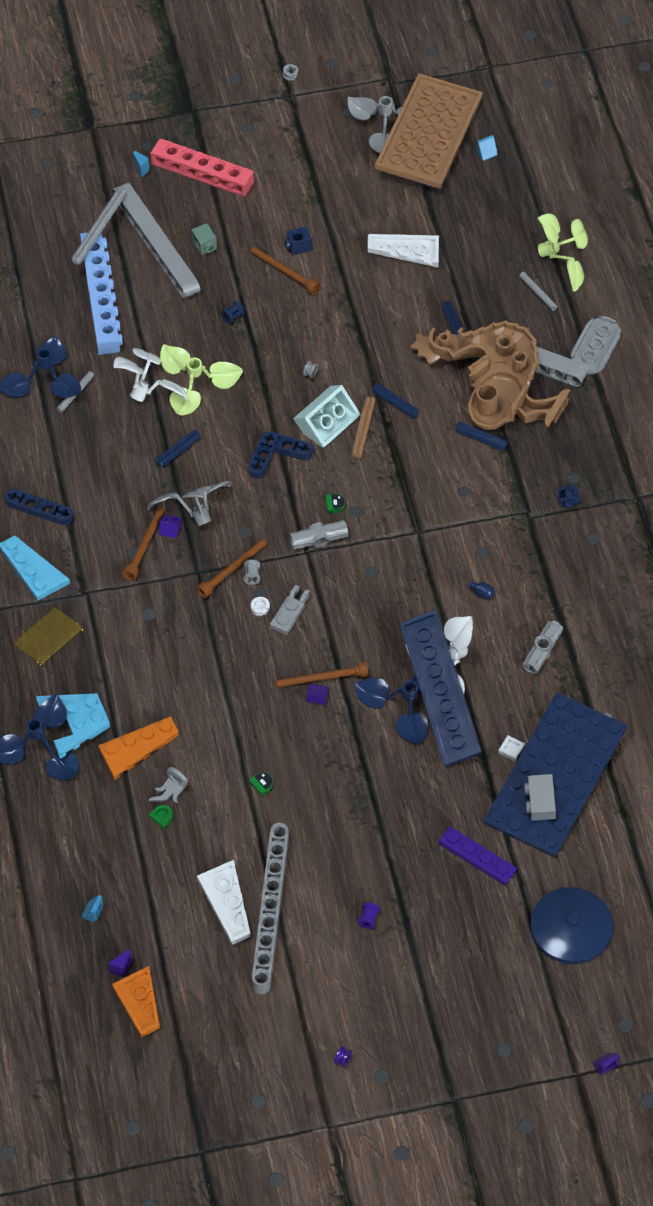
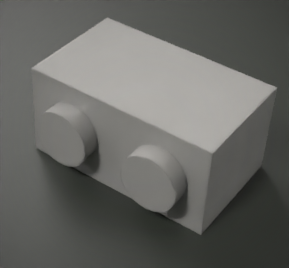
(541, 797)

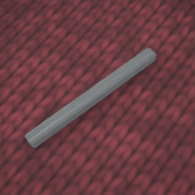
(98, 226)

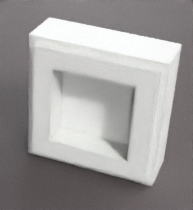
(511, 748)

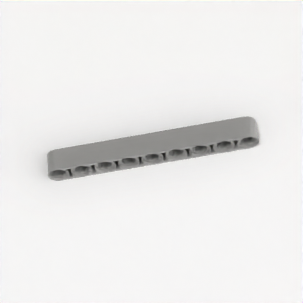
(158, 243)
(270, 916)

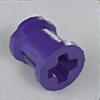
(368, 915)

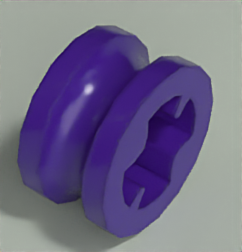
(343, 1056)

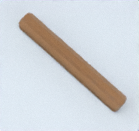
(363, 427)

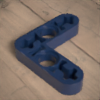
(276, 446)

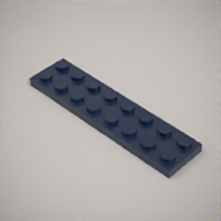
(441, 688)

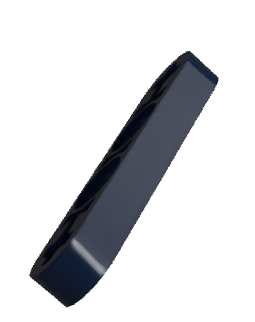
(37, 509)

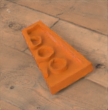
(130, 748)

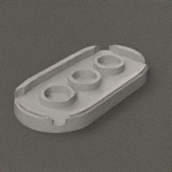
(596, 343)

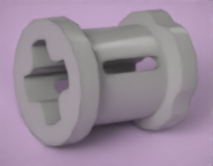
(252, 572)

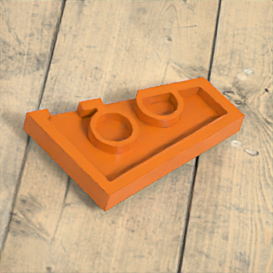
(138, 1000)

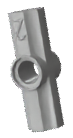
(318, 534)
(537, 654)

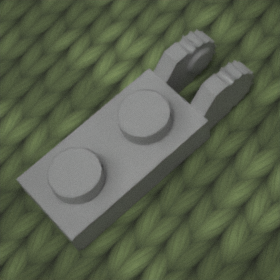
(289, 611)

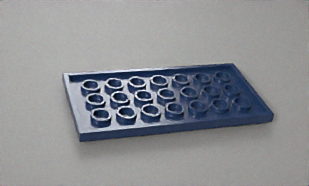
(574, 748)

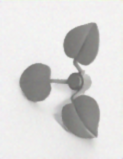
(362, 108)
(199, 512)

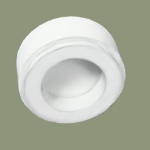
(260, 606)

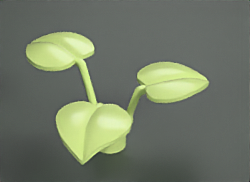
(551, 247)
(176, 359)

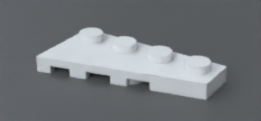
(412, 248)
(225, 898)

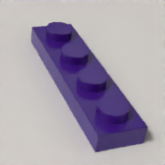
(477, 856)

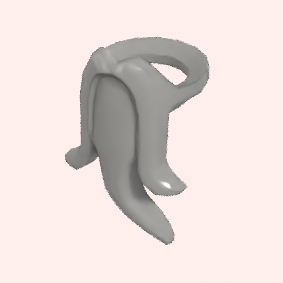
(172, 787)

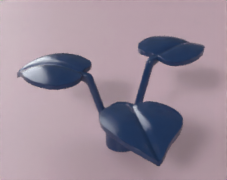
(47, 354)
(373, 694)
(50, 714)

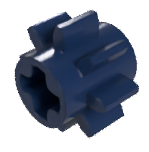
(568, 496)

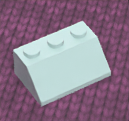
(327, 415)

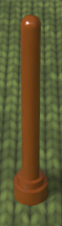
(312, 286)
(130, 571)
(205, 589)
(358, 670)

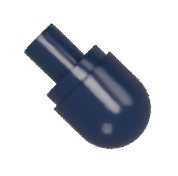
(482, 589)

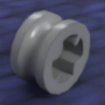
(290, 67)
(310, 370)

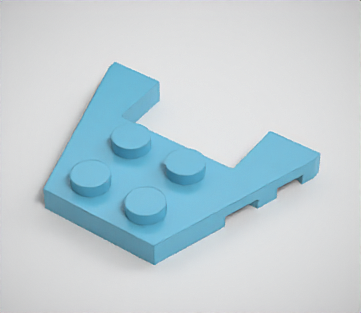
(84, 717)

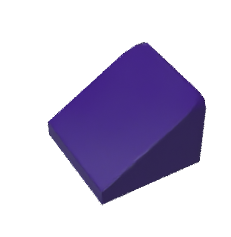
(170, 526)
(317, 694)
(120, 964)
(606, 1062)

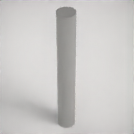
(538, 291)
(66, 402)

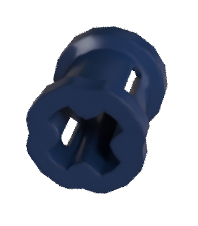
(232, 312)

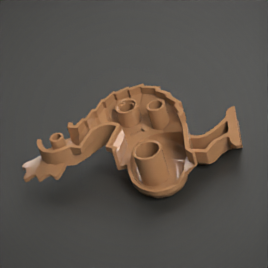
(499, 376)

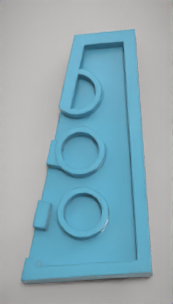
(34, 570)

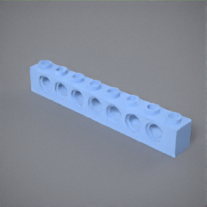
(102, 298)

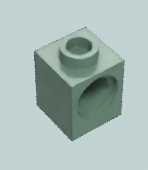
(204, 239)

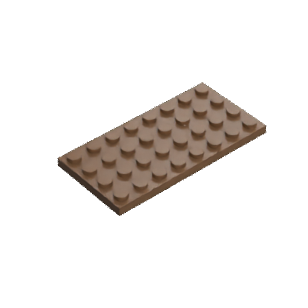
(429, 131)

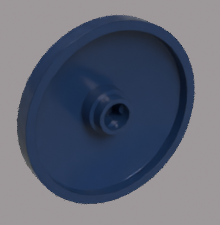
(571, 925)

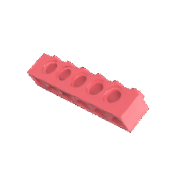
(202, 167)

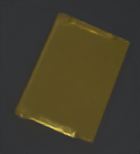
(47, 636)

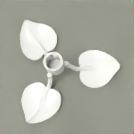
(140, 386)
(459, 632)

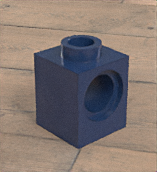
(298, 241)

